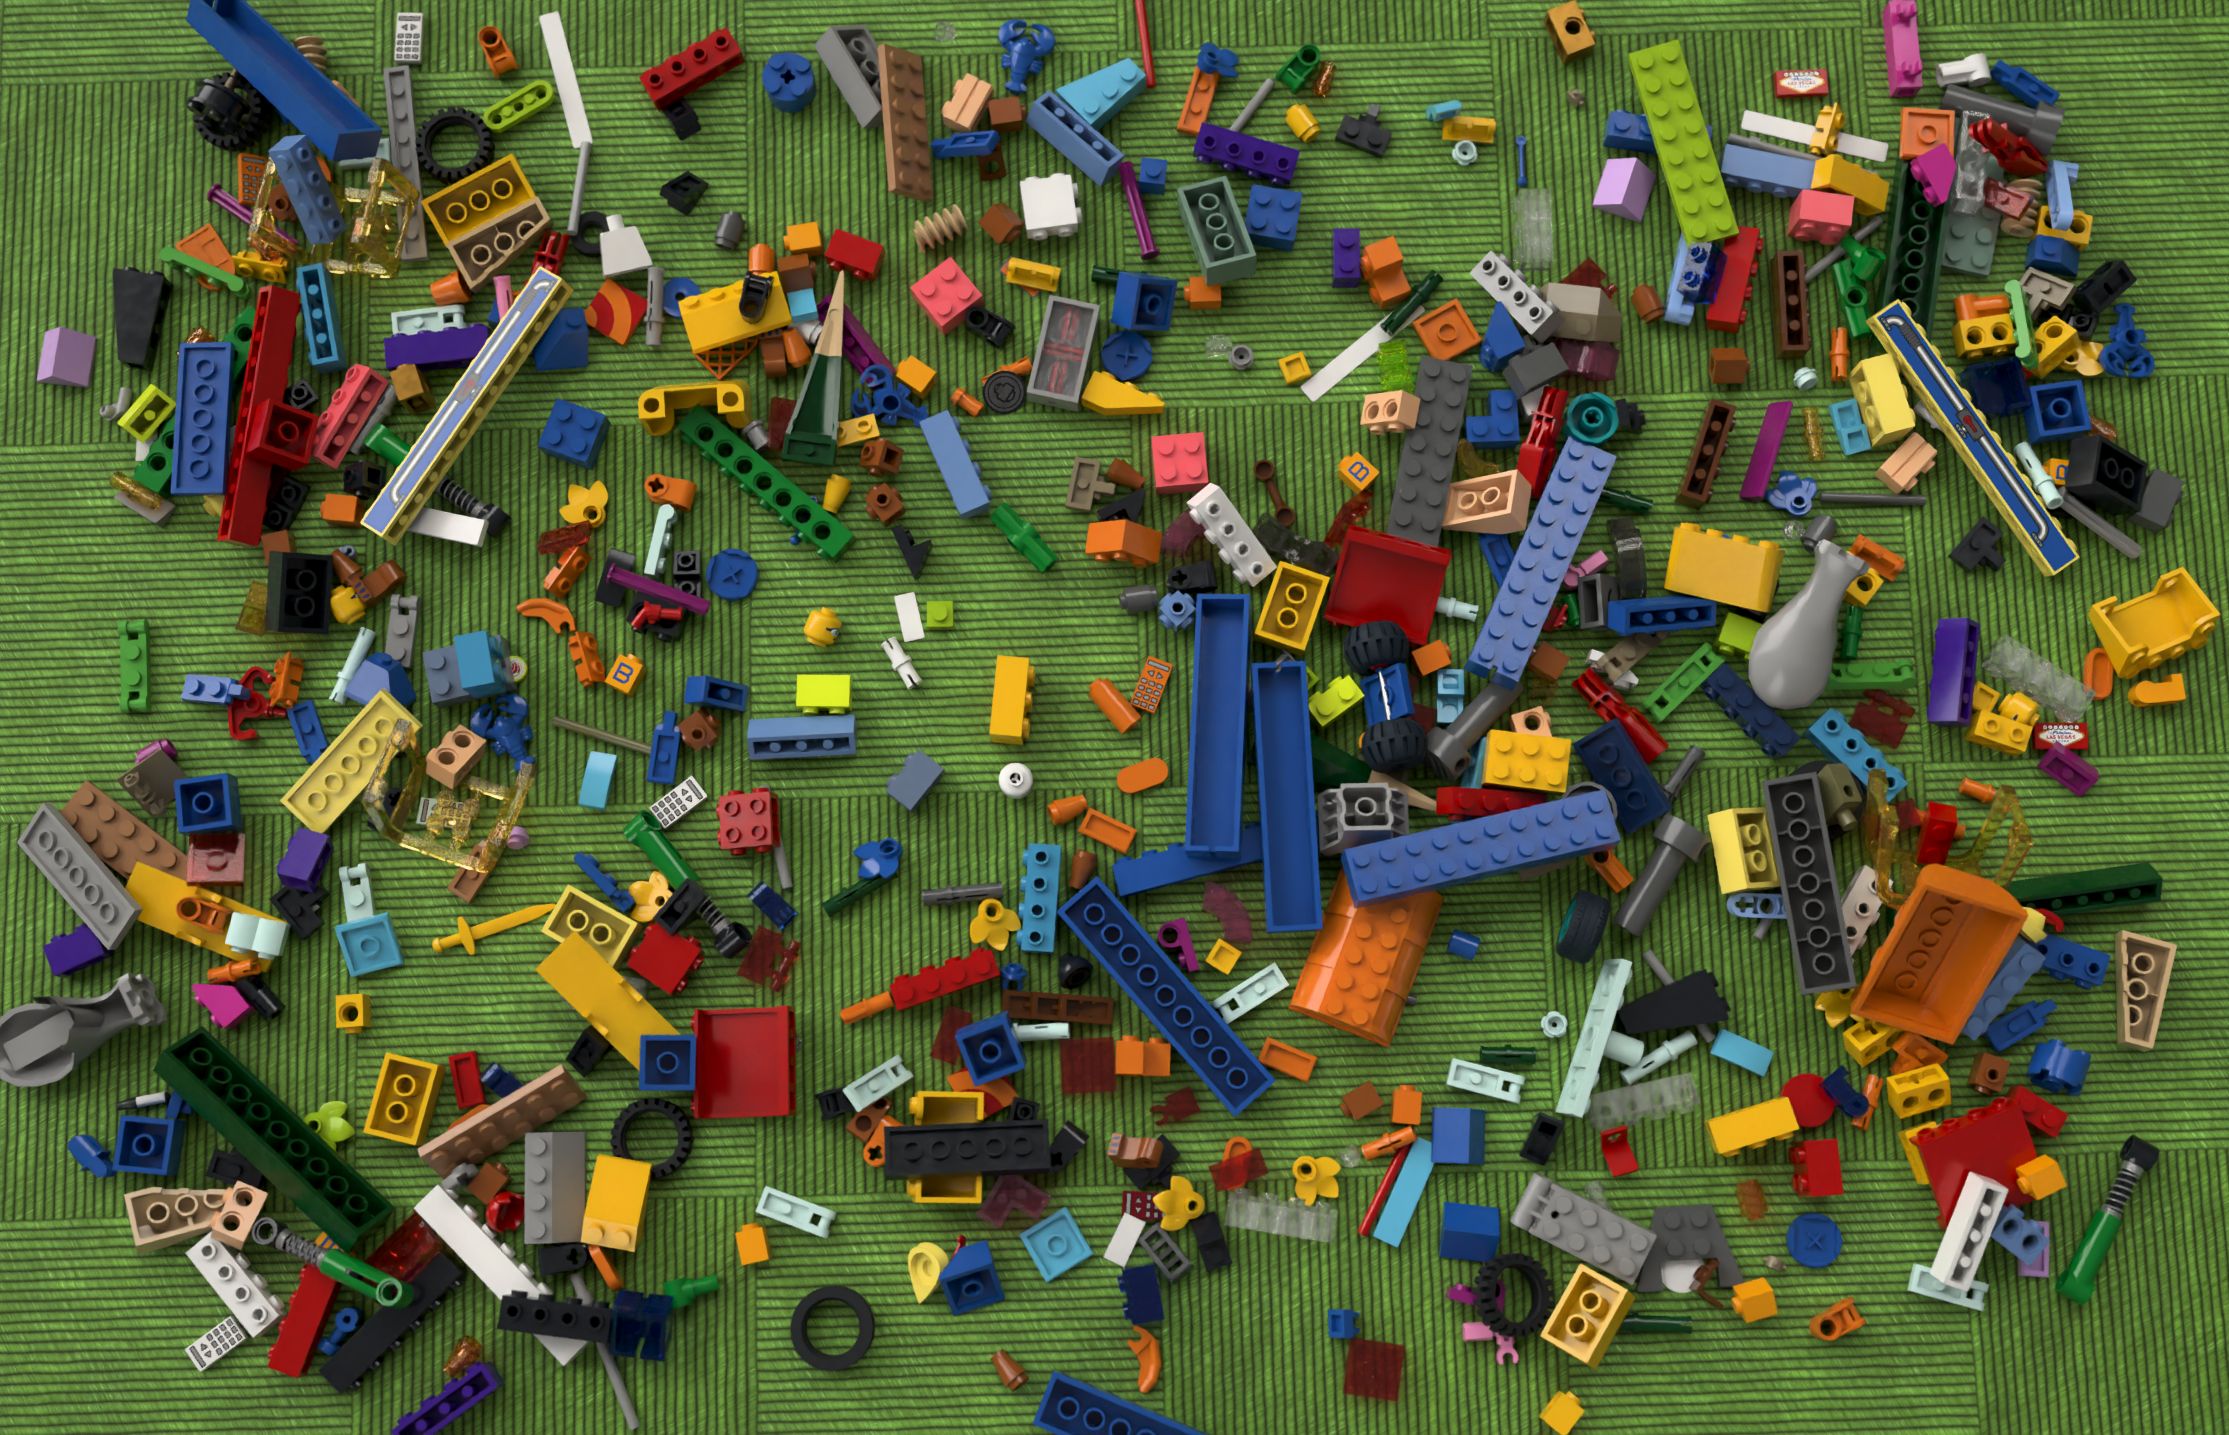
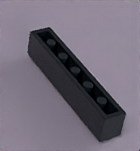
(389, 1325)

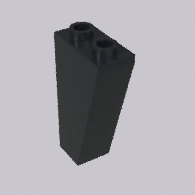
(139, 315)
(1678, 1004)

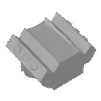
(1360, 816)

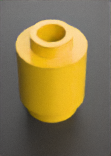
(1302, 123)

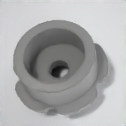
(1241, 350)

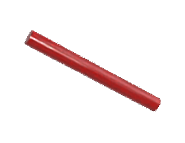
(1145, 43)
(1383, 1190)

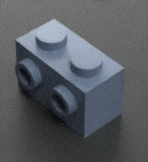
(914, 780)

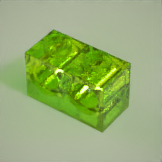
(1394, 366)

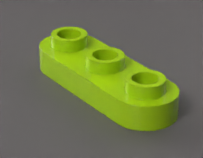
(524, 97)

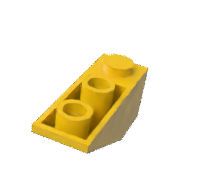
(1115, 398)

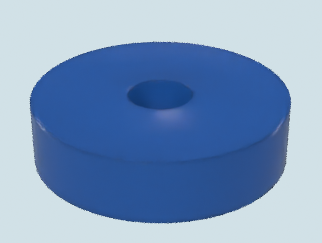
(674, 289)

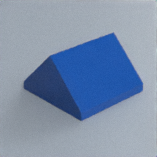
(1458, 1135)
(1469, 1232)

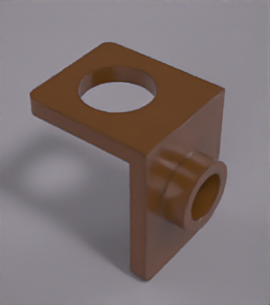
(996, 156)
(1701, 1276)

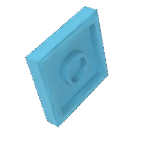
(369, 944)
(1056, 1244)

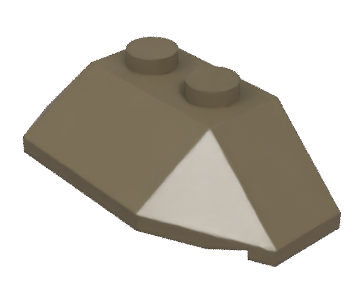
(1585, 313)

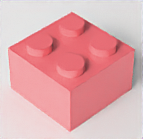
(1820, 216)
(946, 295)
(1179, 463)

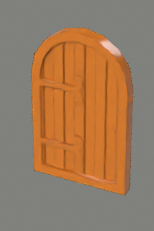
(209, 248)

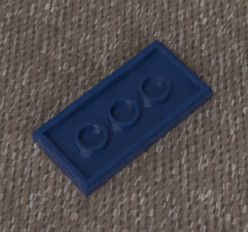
(1624, 773)

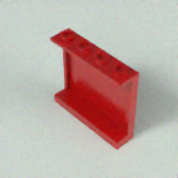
(1387, 581)
(745, 1062)
(1984, 1142)

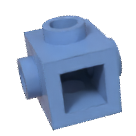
(1174, 619)

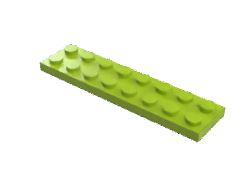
(1682, 143)

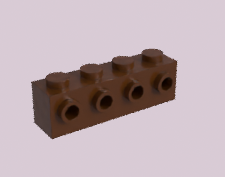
(1790, 305)
(1705, 454)

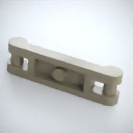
(1629, 653)

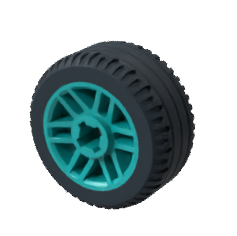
(1583, 927)

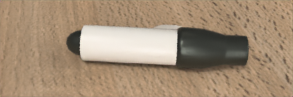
(146, 1100)

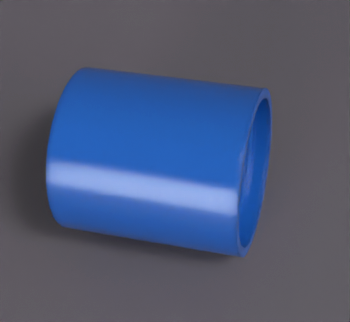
(1463, 944)

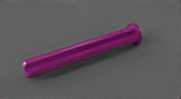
(1138, 211)
(242, 212)
(657, 590)

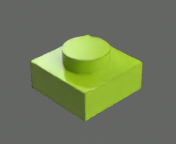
(940, 615)

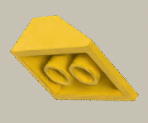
(617, 1203)

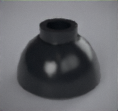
(1073, 971)

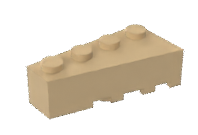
(498, 243)
(2141, 986)

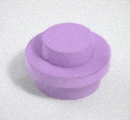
(518, 838)

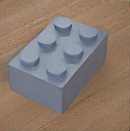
(445, 678)

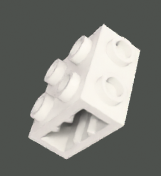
(1050, 206)

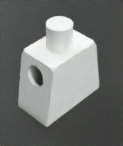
(622, 249)

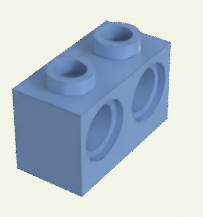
(2016, 1231)

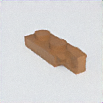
(468, 882)

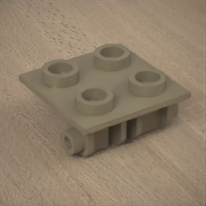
(152, 782)

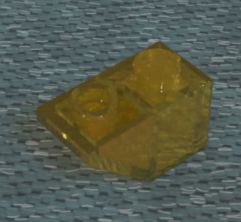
(254, 610)

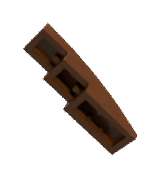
(1057, 1007)

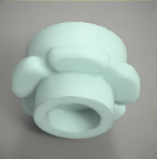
(1468, 147)
(1805, 378)
(1560, 1020)

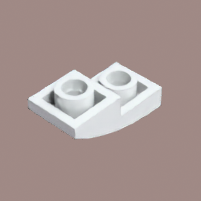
(1626, 682)

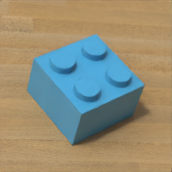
(480, 664)

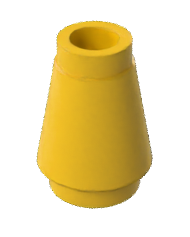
(835, 493)

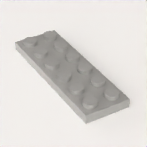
(79, 876)

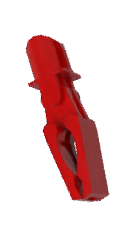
(2012, 152)
(551, 251)
(1538, 451)
(1642, 733)

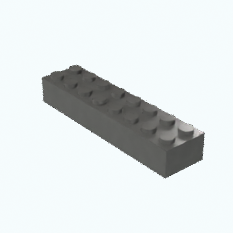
(1429, 451)
(1809, 884)

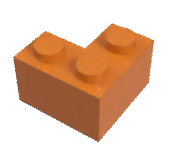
(1383, 271)
(1123, 542)
(1142, 1058)

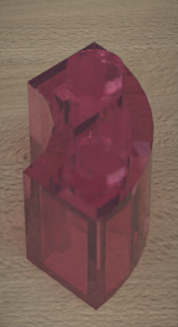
(1590, 360)
(1181, 536)
(1229, 912)

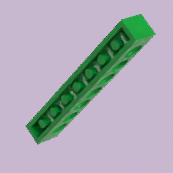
(701, 421)
(161, 449)

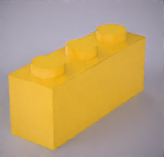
(1844, 178)

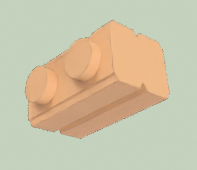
(967, 104)
(1905, 463)

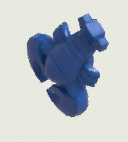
(1023, 52)
(2125, 346)
(886, 398)
(506, 729)

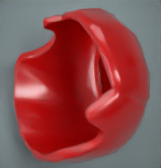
(505, 1211)

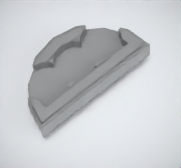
(460, 1177)

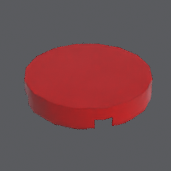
(1808, 1100)

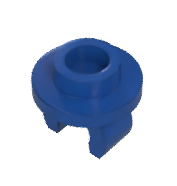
(1014, 972)

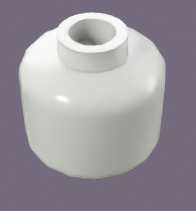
(1022, 787)

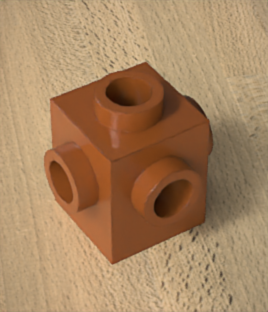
(281, 205)
(881, 457)
(892, 507)
(700, 729)

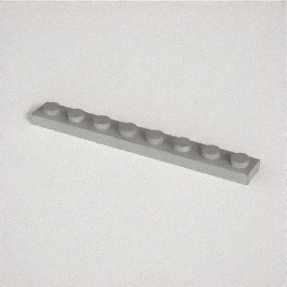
(404, 156)

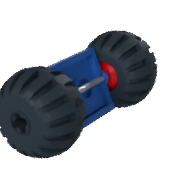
(1392, 739)

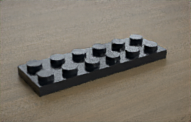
(967, 1149)

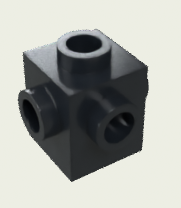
(364, 479)

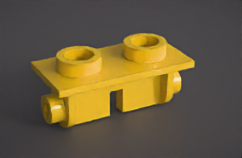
(1830, 121)
(1469, 129)
(252, 265)
(1033, 274)
(858, 430)

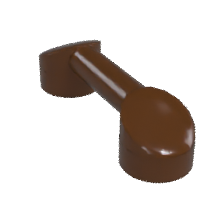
(1265, 473)

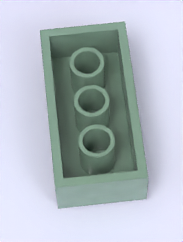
(1216, 231)

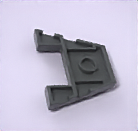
(1687, 1234)

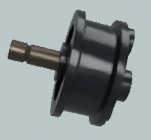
(219, 104)

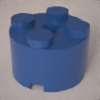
(797, 72)
(2058, 1067)

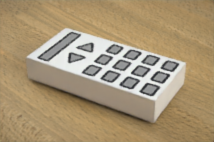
(409, 38)
(679, 802)
(216, 1343)

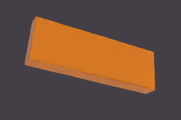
(1198, 102)

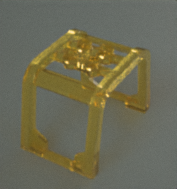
(363, 235)
(404, 739)
(1884, 853)

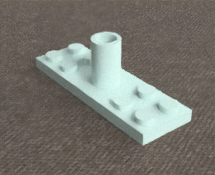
(1599, 1040)

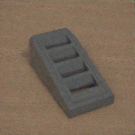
(1182, 1270)

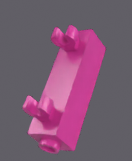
(1902, 48)

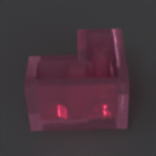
(1013, 1192)

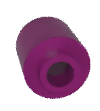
(165, 744)

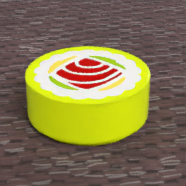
(519, 668)

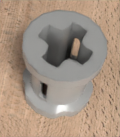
(757, 435)

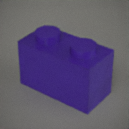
(1345, 257)
(305, 860)
(75, 951)

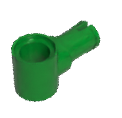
(1866, 259)
(687, 1290)

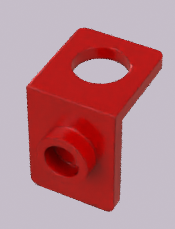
(1556, 619)
(1618, 1152)

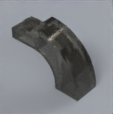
(1292, 548)
(1628, 558)

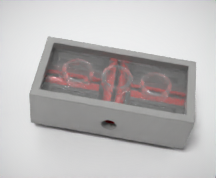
(1063, 353)

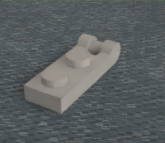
(403, 629)

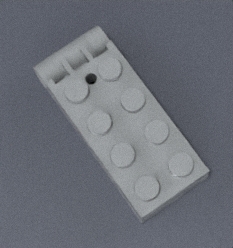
(1583, 1228)

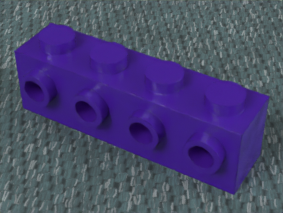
(1246, 154)
(437, 349)
(1953, 672)
(454, 1402)

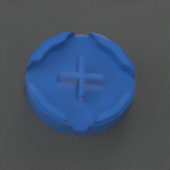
(1127, 355)
(732, 574)
(1813, 1240)

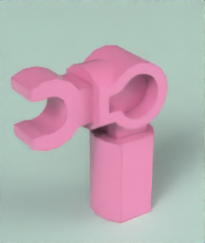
(1587, 567)
(1479, 1332)

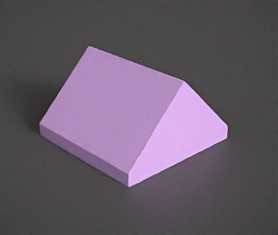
(1624, 188)
(67, 358)

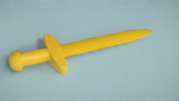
(468, 935)

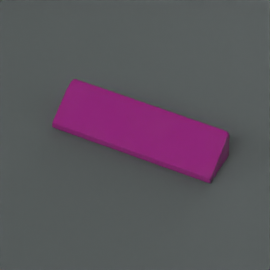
(856, 342)
(1765, 451)

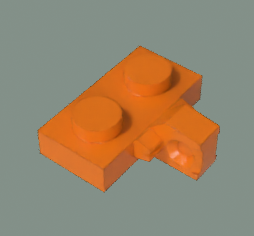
(1915, 1053)

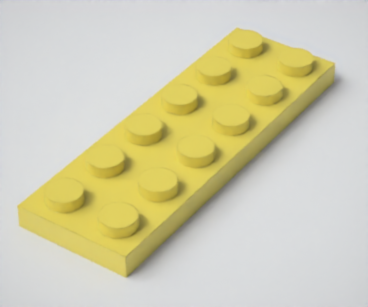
(346, 764)

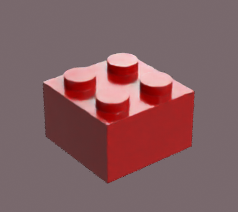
(282, 434)
(1816, 1168)

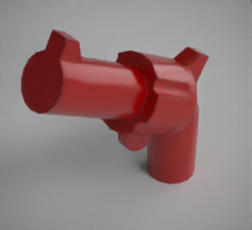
(655, 613)

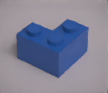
(1500, 425)

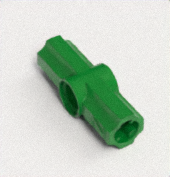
(1849, 285)
(1023, 538)

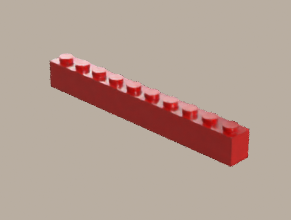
(264, 379)

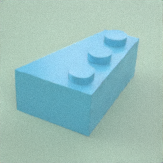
(1103, 92)

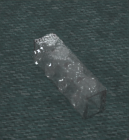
(1970, 171)
(2038, 679)
(1643, 1100)
(1281, 1217)

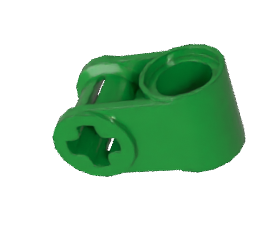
(1296, 71)

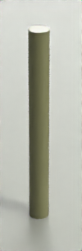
(601, 735)

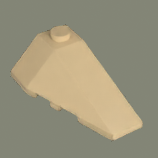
(171, 1215)

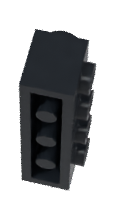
(554, 1317)

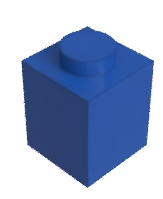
(1153, 176)

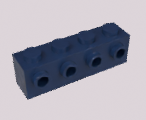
(1749, 712)

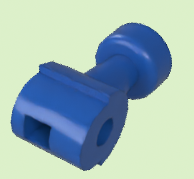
(346, 1321)

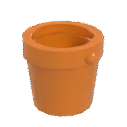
(451, 290)

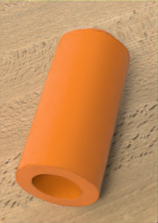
(1114, 705)

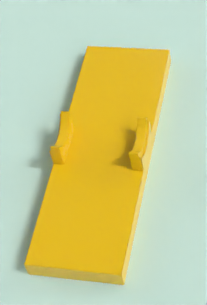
(158, 896)
(602, 996)

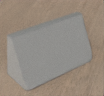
(157, 516)

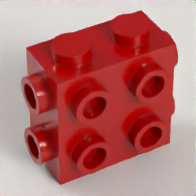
(748, 821)
(666, 958)

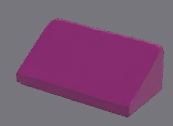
(2069, 769)

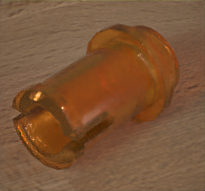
(1322, 84)

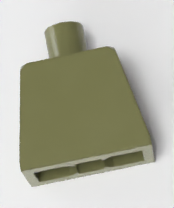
(1838, 795)

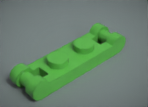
(196, 268)
(2024, 334)
(135, 666)
(1872, 676)
(1682, 682)

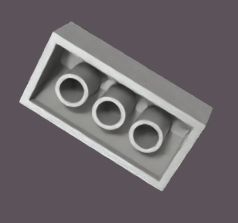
(854, 66)
(554, 1186)

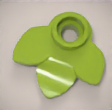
(331, 1126)

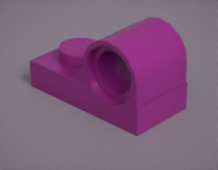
(1187, 957)
(1463, 1294)

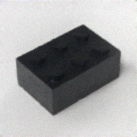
(2106, 475)
(298, 592)

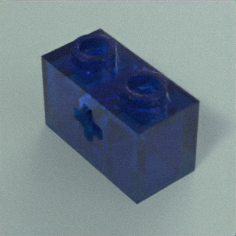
(1702, 272)

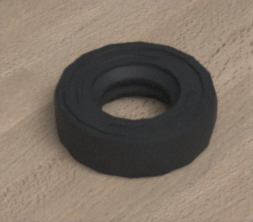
(586, 220)

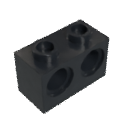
(2103, 286)
(665, 635)

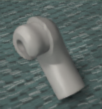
(118, 409)

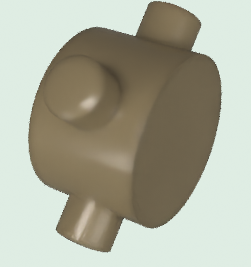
(1575, 97)
(1774, 1263)

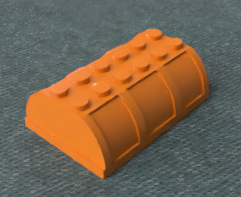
(1939, 954)
(1365, 962)

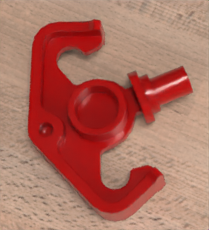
(252, 708)

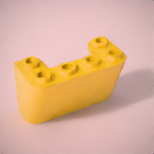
(659, 403)
(1723, 567)
(2155, 624)
(946, 1108)

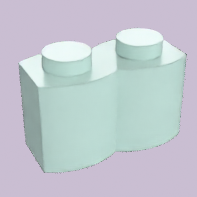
(257, 934)

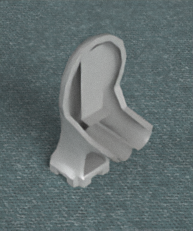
(1797, 644)
(58, 1033)

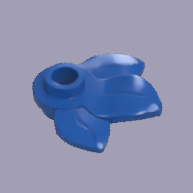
(1213, 59)
(1791, 490)
(879, 858)

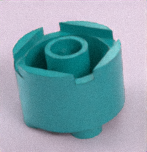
(1595, 407)

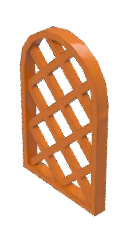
(733, 364)

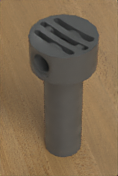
(2036, 124)
(1449, 748)
(1677, 845)

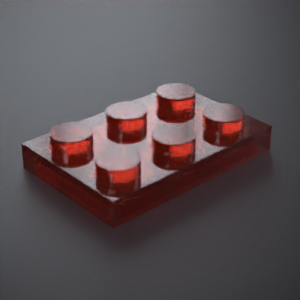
(405, 1250)

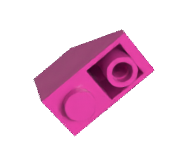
(1935, 172)
(225, 1003)

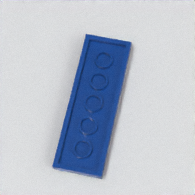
(202, 419)

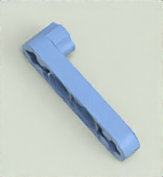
(2058, 179)
(1675, 308)
(1777, 912)

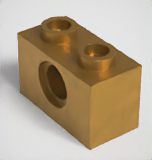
(1569, 46)
(412, 389)

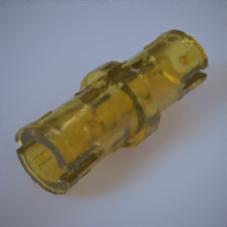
(1813, 433)
(135, 490)

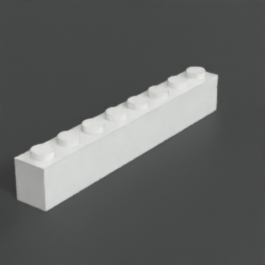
(489, 1258)

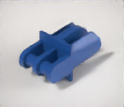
(91, 1155)

